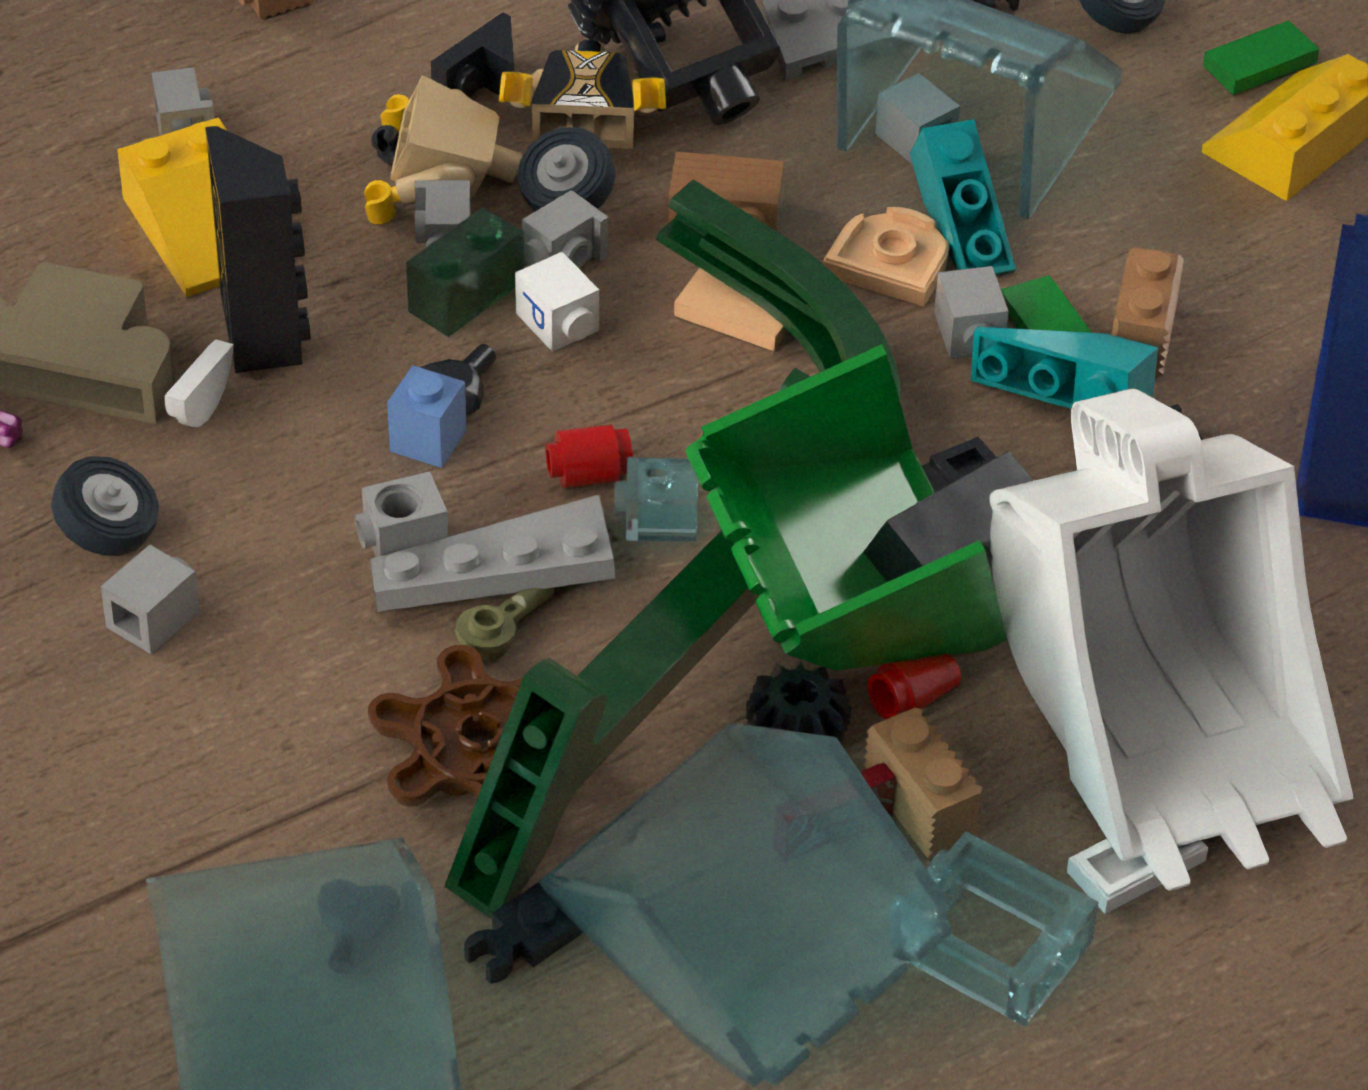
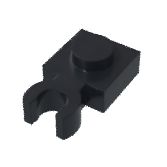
(522, 927)

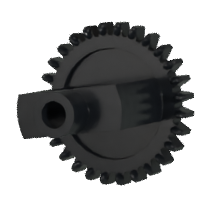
(718, 80)

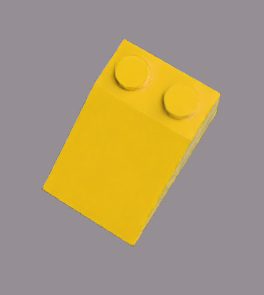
(171, 198)

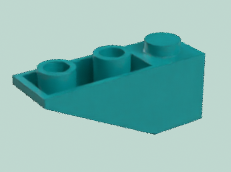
(961, 196)
(1061, 364)

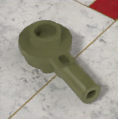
(494, 629)

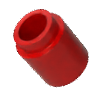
(588, 455)

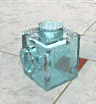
(658, 500)

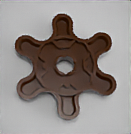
(438, 728)

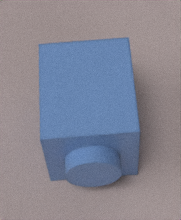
(427, 416)

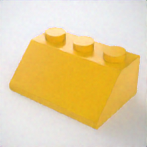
(1298, 127)

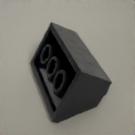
(257, 252)

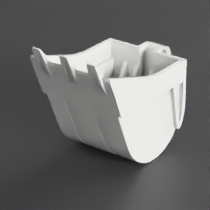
(1171, 634)

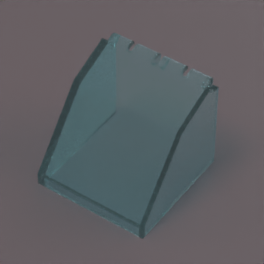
(1063, 73)
(756, 897)
(306, 973)

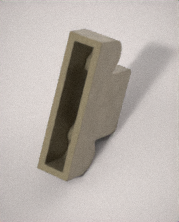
(85, 344)

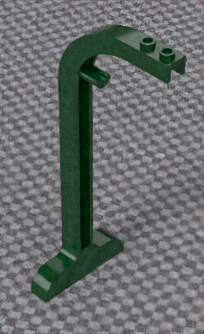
(573, 722)

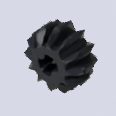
(800, 702)

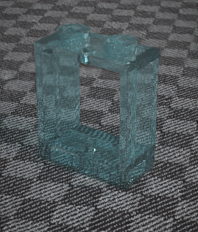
(1029, 894)

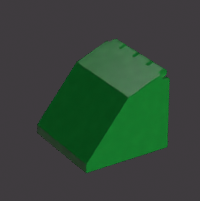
(801, 497)

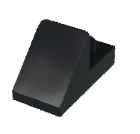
(477, 59)

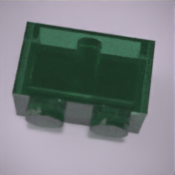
(464, 271)

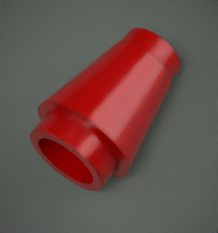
(912, 683)

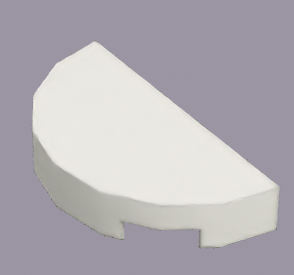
(201, 386)

